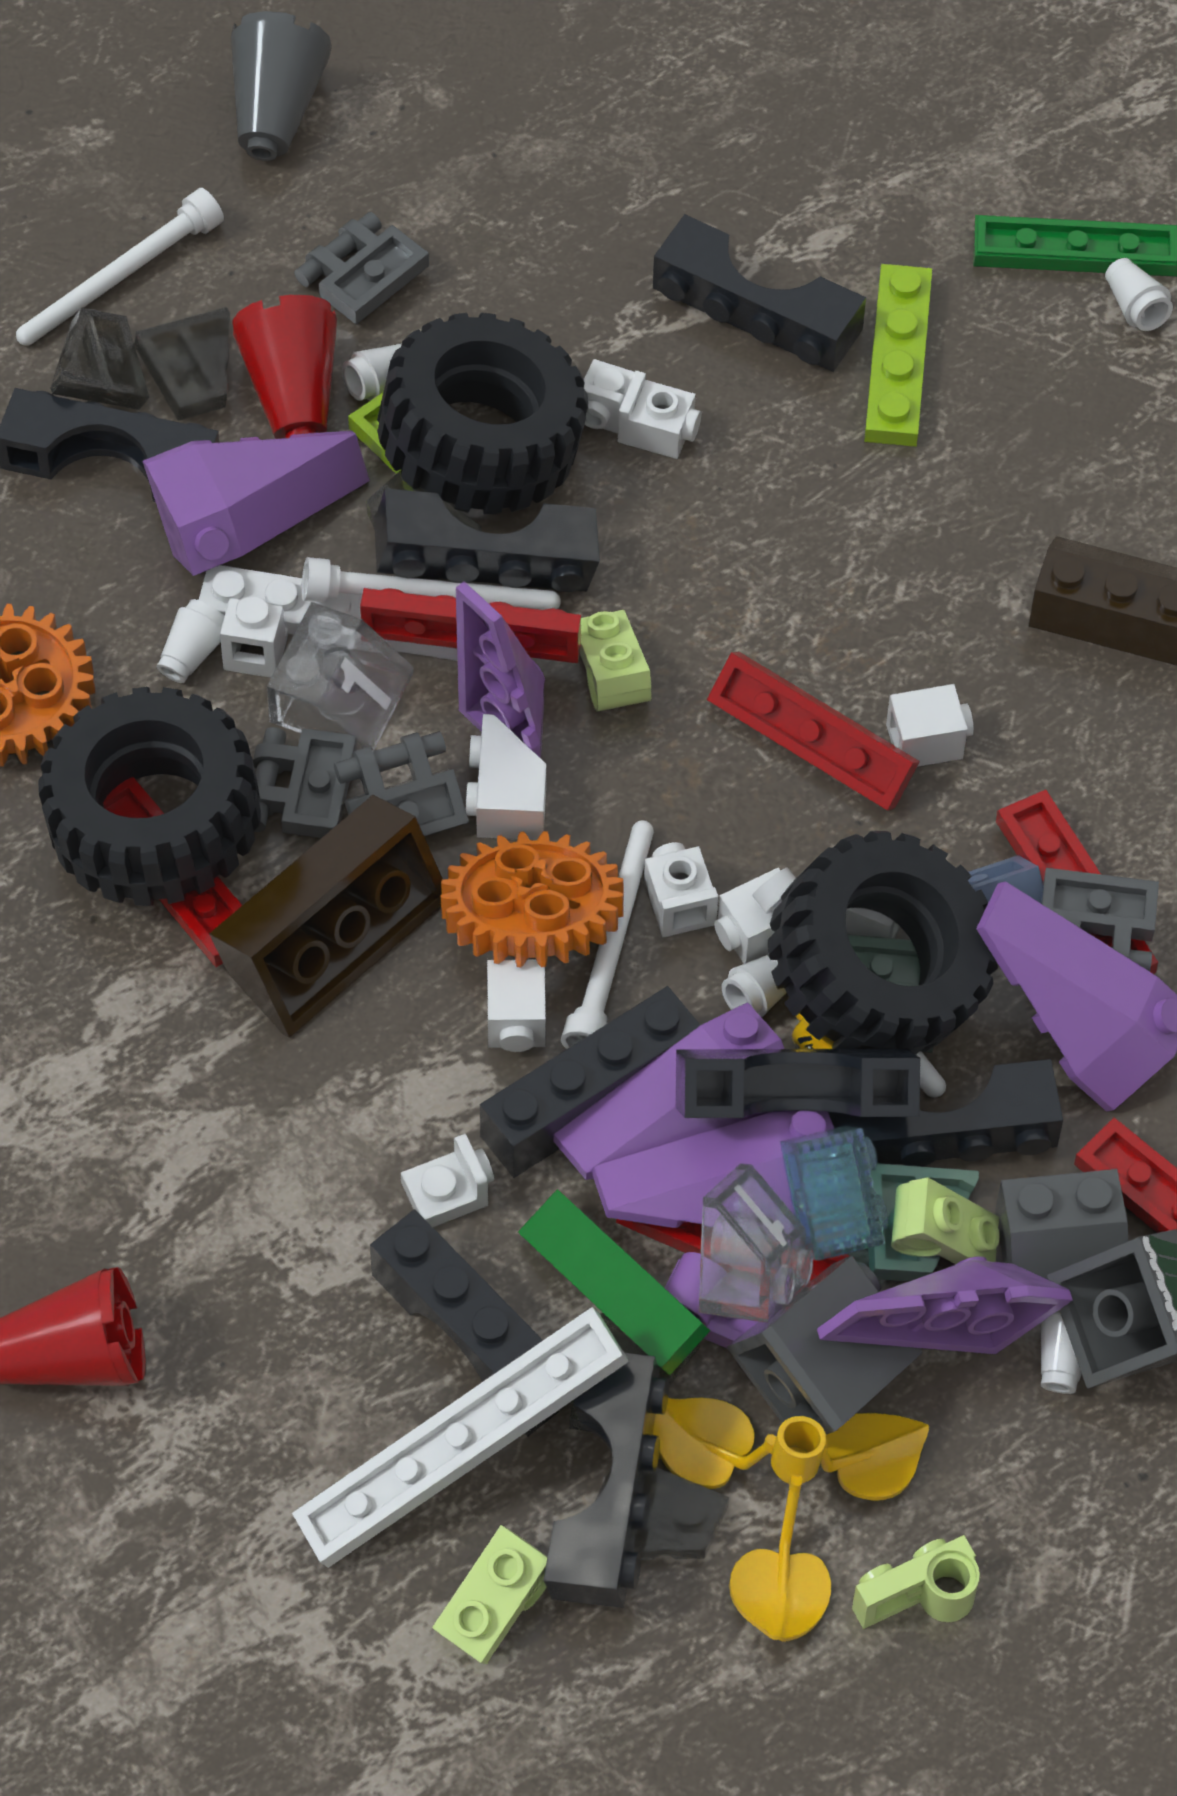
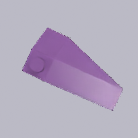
(242, 493)
(496, 671)
(1097, 1004)
(643, 1108)
(670, 1180)
(959, 1308)

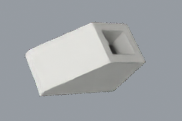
(509, 784)

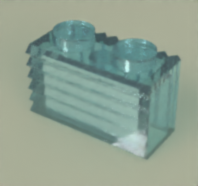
(835, 1191)

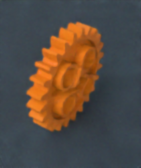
(49, 663)
(532, 899)

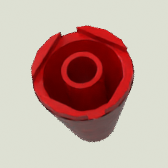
(290, 360)
(75, 1336)

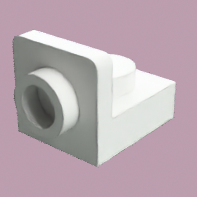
(605, 390)
(449, 1184)

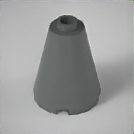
(274, 79)

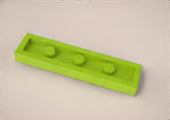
(898, 355)

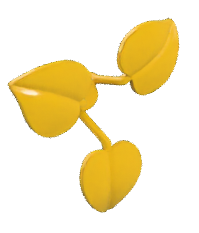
(872, 1460)

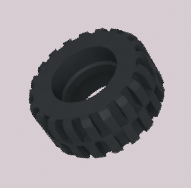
(493, 366)
(139, 739)
(921, 896)

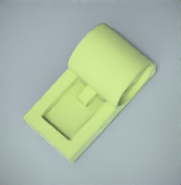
(613, 661)
(942, 1223)
(891, 1590)
(493, 1595)

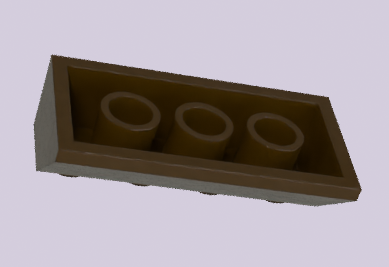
(1107, 599)
(331, 914)

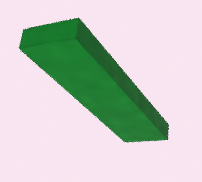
(1073, 244)
(614, 1282)

